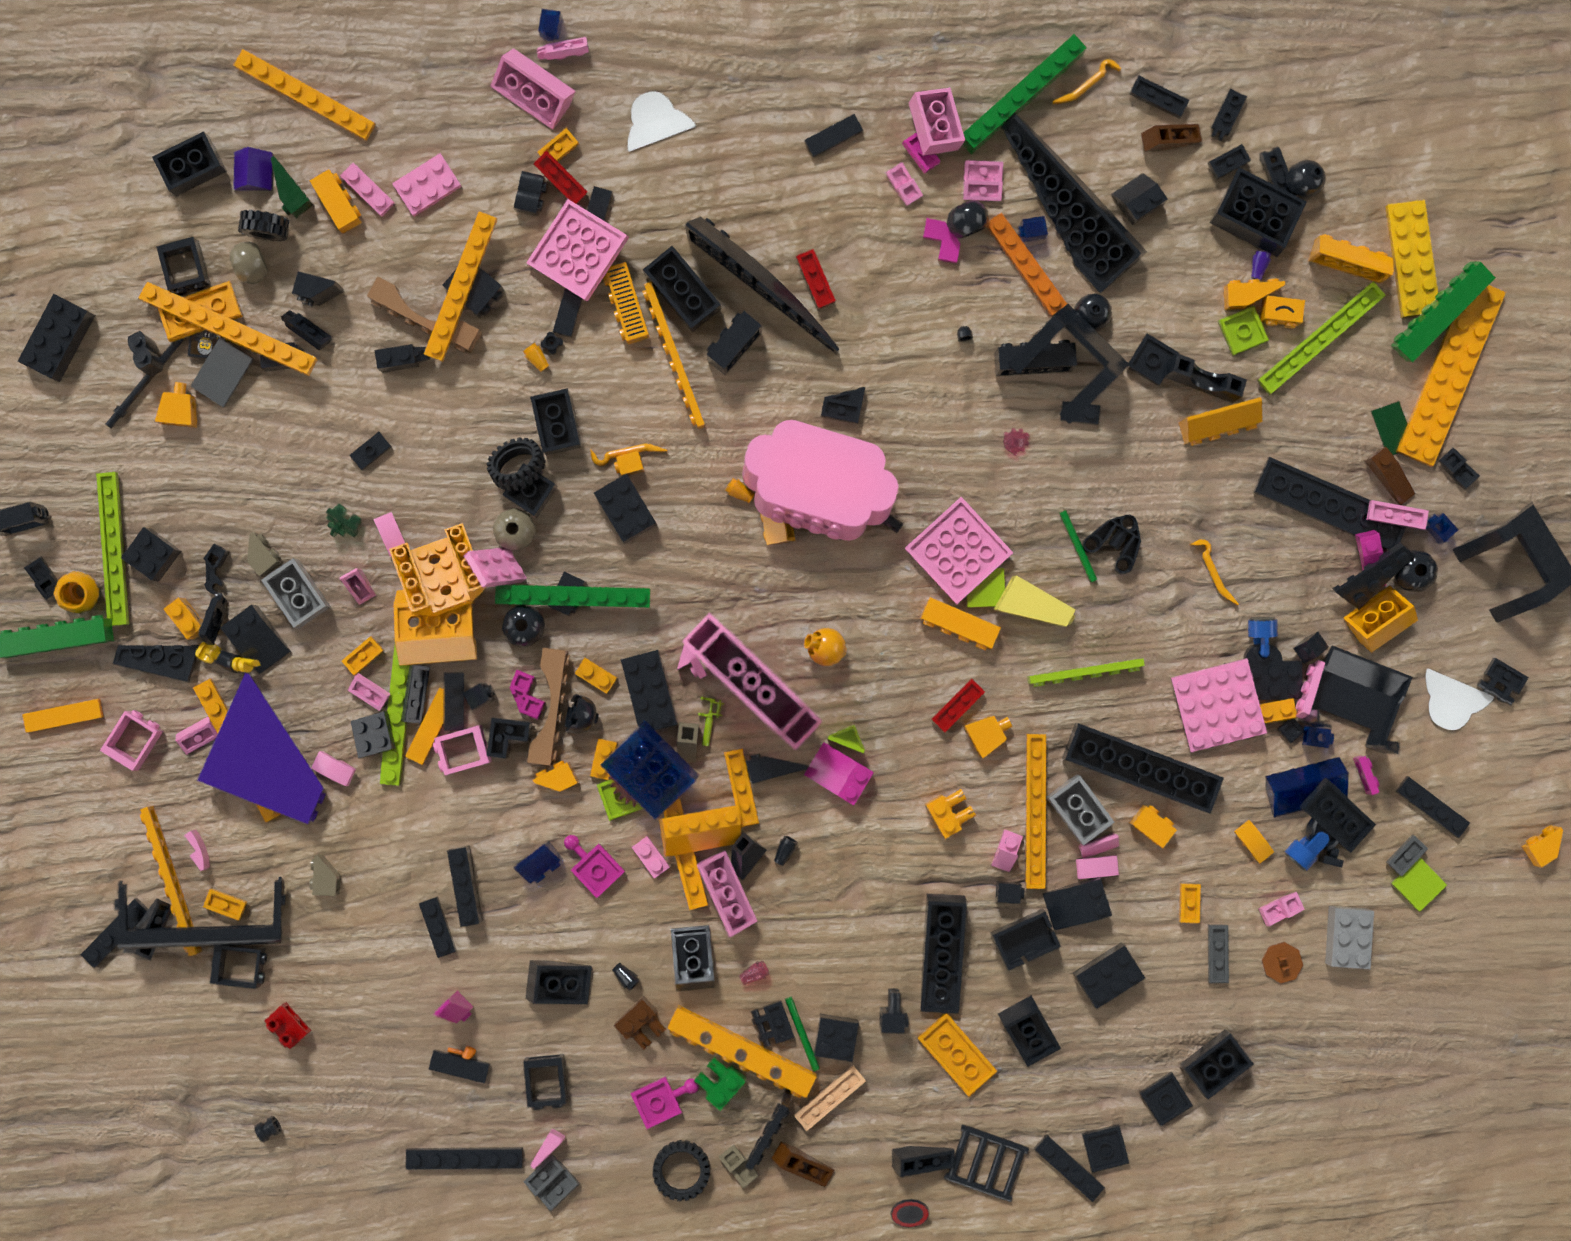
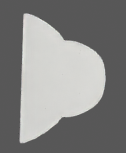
(655, 120)
(1453, 701)

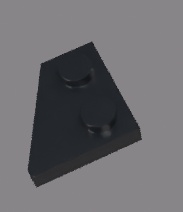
(844, 406)

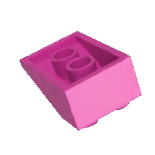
(838, 773)

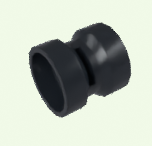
(267, 1129)

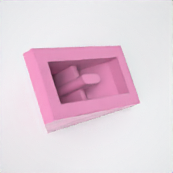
(358, 585)

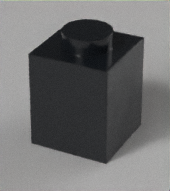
(1311, 647)
(1009, 892)

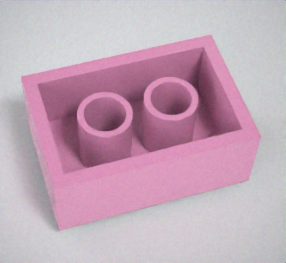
(936, 121)

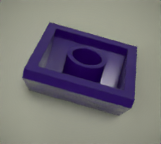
(253, 170)

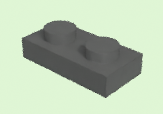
(1406, 855)

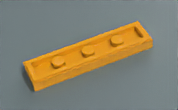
(62, 715)
(427, 731)
(741, 787)

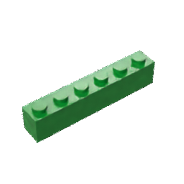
(1442, 311)
(57, 637)

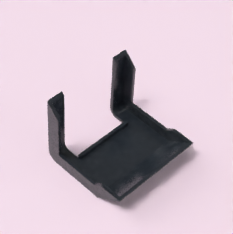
(1091, 340)
(1542, 551)
(1361, 694)

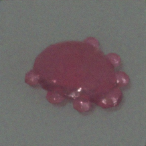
(1015, 441)

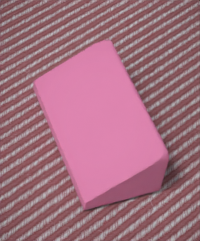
(196, 735)
(1099, 845)

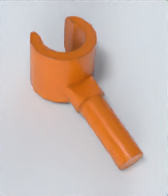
(466, 1054)

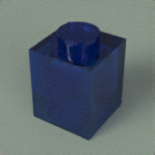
(550, 24)
(1033, 229)

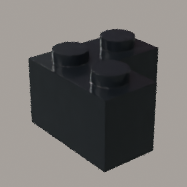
(502, 733)

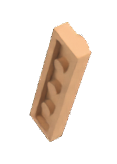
(830, 1097)

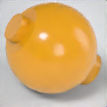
(825, 646)

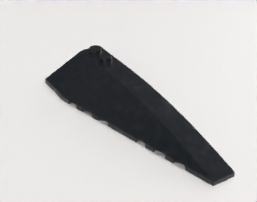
(1088, 228)
(753, 274)

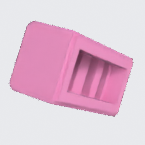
(551, 1142)

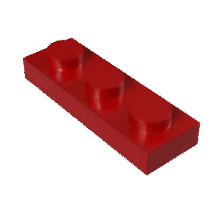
(560, 177)
(815, 279)
(957, 705)

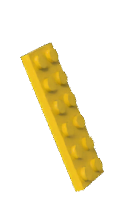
(1412, 256)

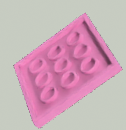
(577, 250)
(958, 550)
(1219, 705)

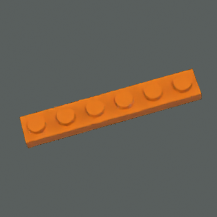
(1026, 264)

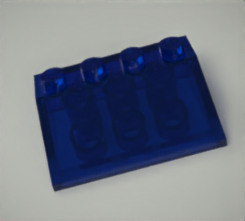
(650, 770)

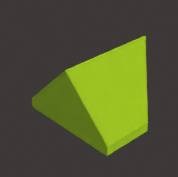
(848, 737)

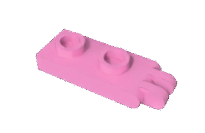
(562, 49)

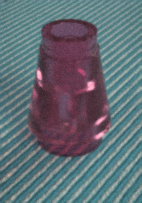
(754, 973)

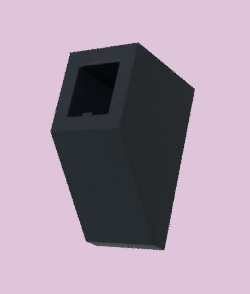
(479, 695)
(745, 855)

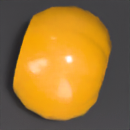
(66, 592)

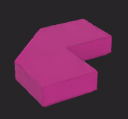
(938, 231)
(520, 688)

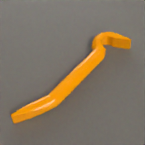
(1089, 83)
(613, 454)
(1213, 571)

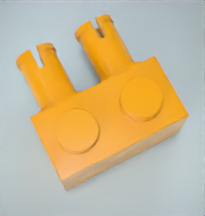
(942, 814)

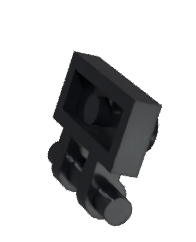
(1506, 676)
(778, 1022)

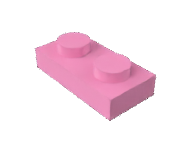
(369, 692)
(650, 857)

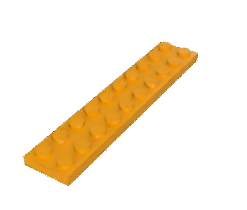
(1449, 378)

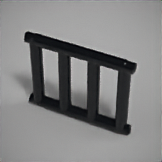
(988, 1187)

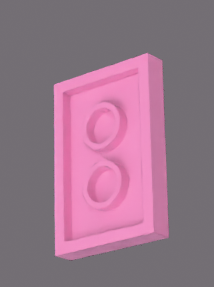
(427, 185)
(495, 567)

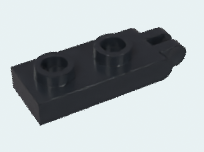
(1228, 113)
(306, 329)
(213, 619)

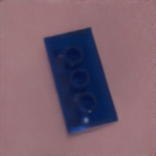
(1292, 787)

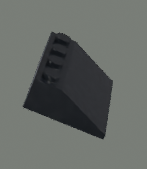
(1258, 212)

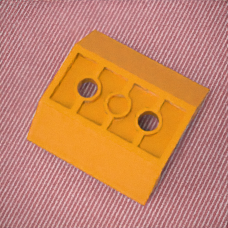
(426, 581)
(433, 637)

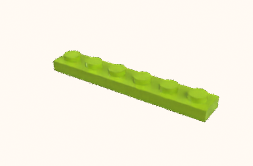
(1093, 671)

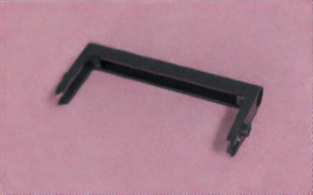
(198, 936)

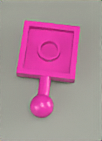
(596, 869)
(658, 1101)

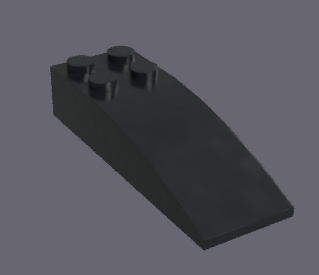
(943, 953)

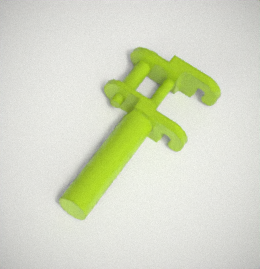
(709, 720)

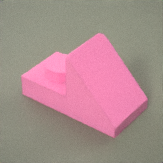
(689, 657)
(1007, 850)

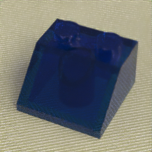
(538, 863)

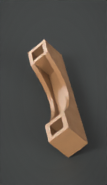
(387, 295)
(553, 665)

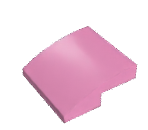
(982, 180)

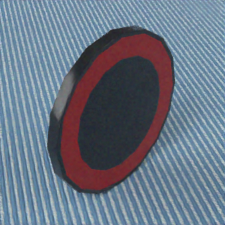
(910, 1213)

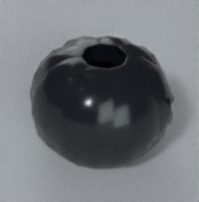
(967, 219)
(1410, 581)
(531, 634)

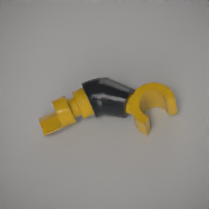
(226, 660)

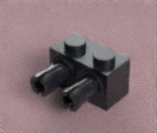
(892, 1017)

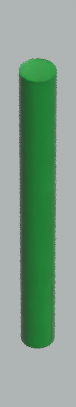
(1078, 546)
(802, 1033)

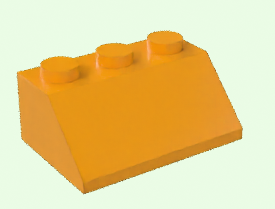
(1381, 618)

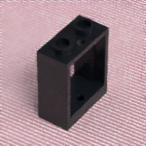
(180, 247)
(22, 518)
(218, 966)
(545, 1061)

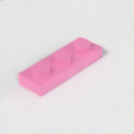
(367, 189)
(1397, 515)
(1309, 689)

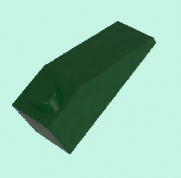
(289, 192)

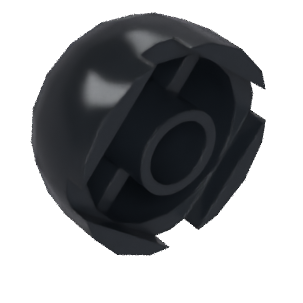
(1306, 179)
(1102, 310)
(581, 715)

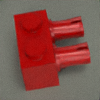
(287, 1026)

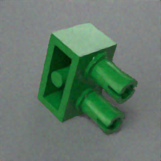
(725, 1088)

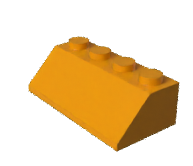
(1351, 259)
(1221, 421)
(700, 830)

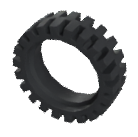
(523, 476)
(681, 1194)

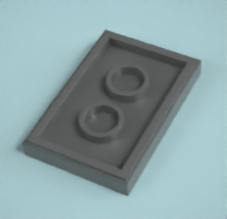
(222, 372)

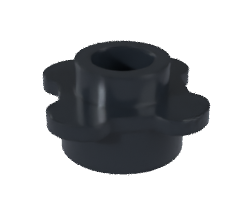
(546, 343)

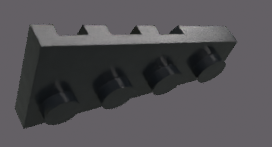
(1366, 584)
(165, 661)
(764, 1142)

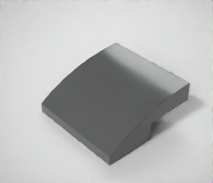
(551, 1182)

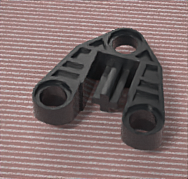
(1131, 547)

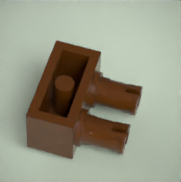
(638, 1015)

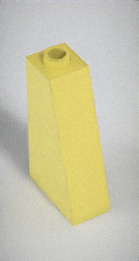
(1030, 602)

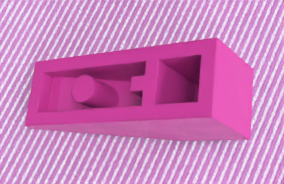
(1369, 547)
(455, 1009)

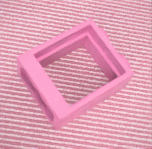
(480, 743)
(120, 756)

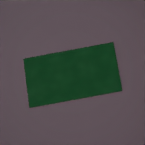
(1390, 425)

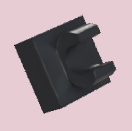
(1331, 858)

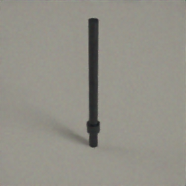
(120, 411)

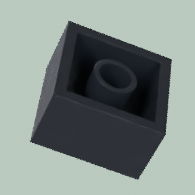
(534, 496)
(151, 554)
(836, 1037)

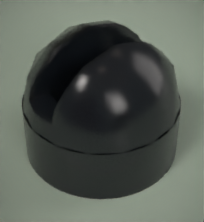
(964, 333)

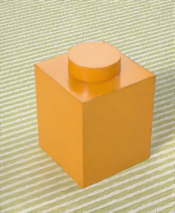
(629, 463)

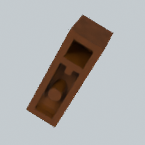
(1170, 136)
(1390, 474)
(802, 1164)

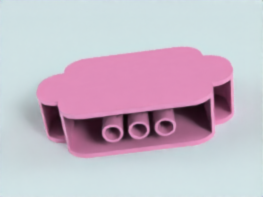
(819, 480)
(723, 652)

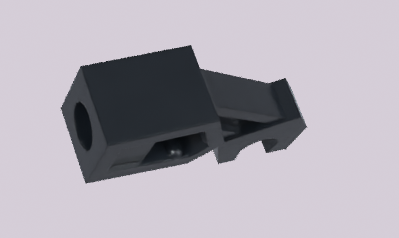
(211, 572)

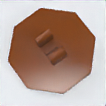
(1282, 962)

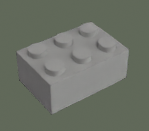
(296, 593)
(1080, 809)
(1349, 937)

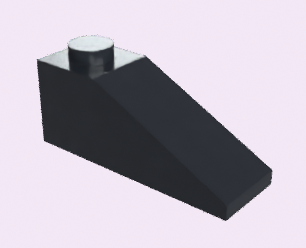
(768, 767)
(154, 918)
(920, 1160)

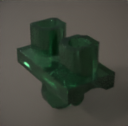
(341, 525)

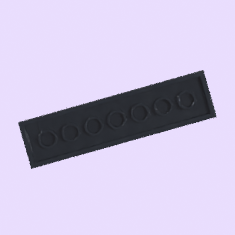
(1322, 501)

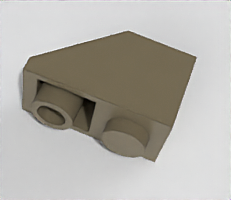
(260, 556)
(687, 741)
(325, 877)

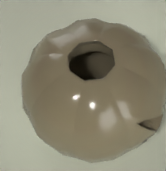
(248, 262)
(525, 532)

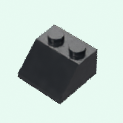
(1139, 198)
(314, 290)

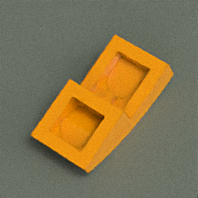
(1254, 841)

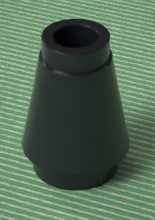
(786, 848)
(625, 976)

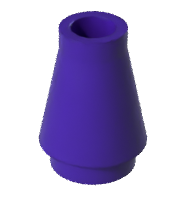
(1260, 264)

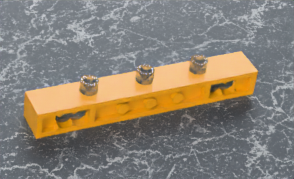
(741, 1051)

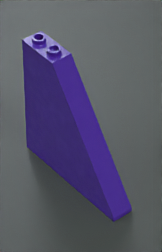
(260, 759)

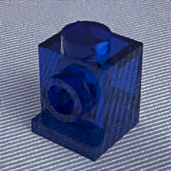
(1447, 528)
(1311, 734)

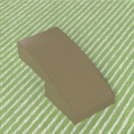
(736, 1163)

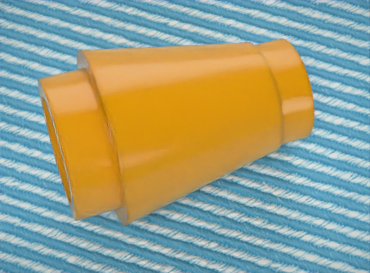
(536, 357)
(739, 490)

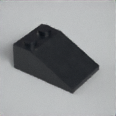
(256, 637)
(1077, 904)
(692, 958)
(558, 982)
(1029, 1031)

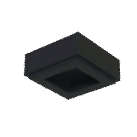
(1290, 730)

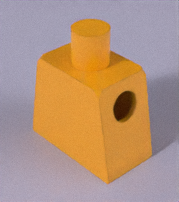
(177, 408)
(987, 734)

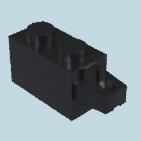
(399, 358)

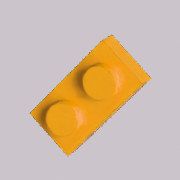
(560, 145)
(362, 655)
(595, 675)
(1278, 711)
(603, 750)
(1189, 903)
(225, 904)

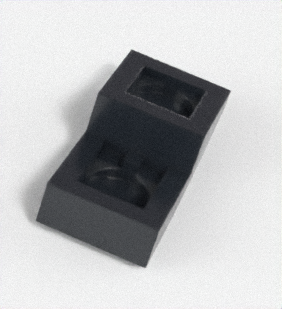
(1458, 469)
(43, 577)

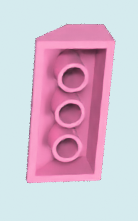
(532, 88)
(727, 893)

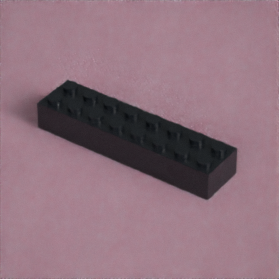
(1142, 768)

